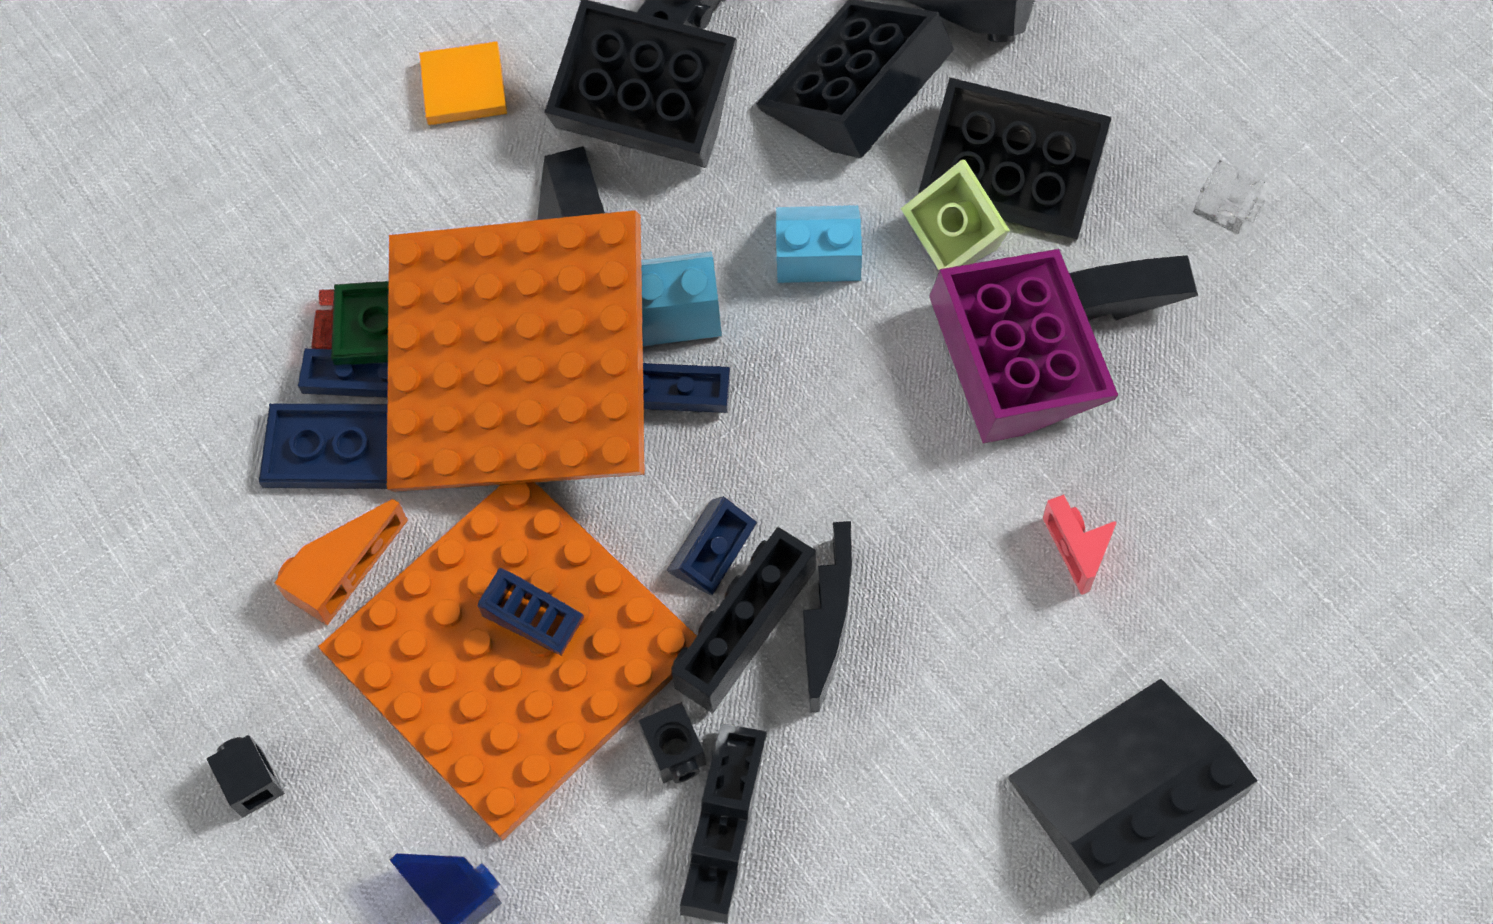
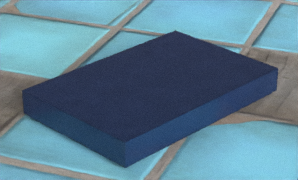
(325, 446)

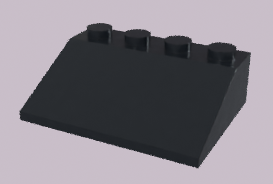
(858, 74)
(642, 82)
(1025, 152)
(1131, 785)

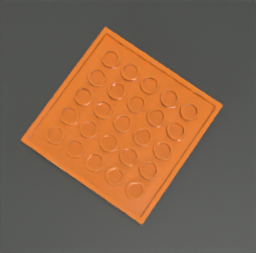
(515, 353)
(485, 703)

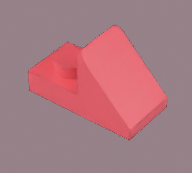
(1079, 550)

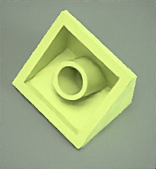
(956, 219)

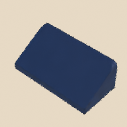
(712, 545)

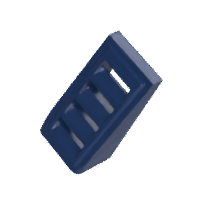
(506, 581)

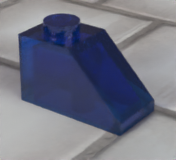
(450, 886)

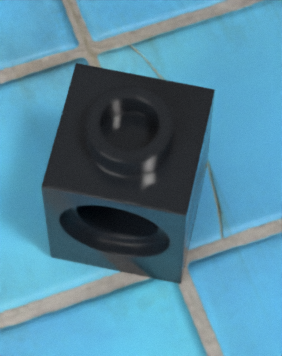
(668, 725)
(244, 775)

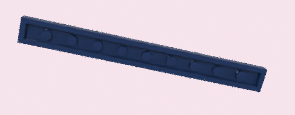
(664, 385)

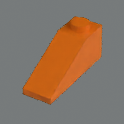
(335, 564)

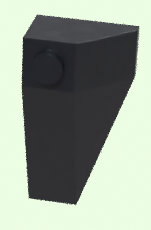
(992, 17)
(568, 186)

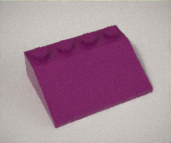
(1020, 343)

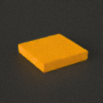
(462, 83)

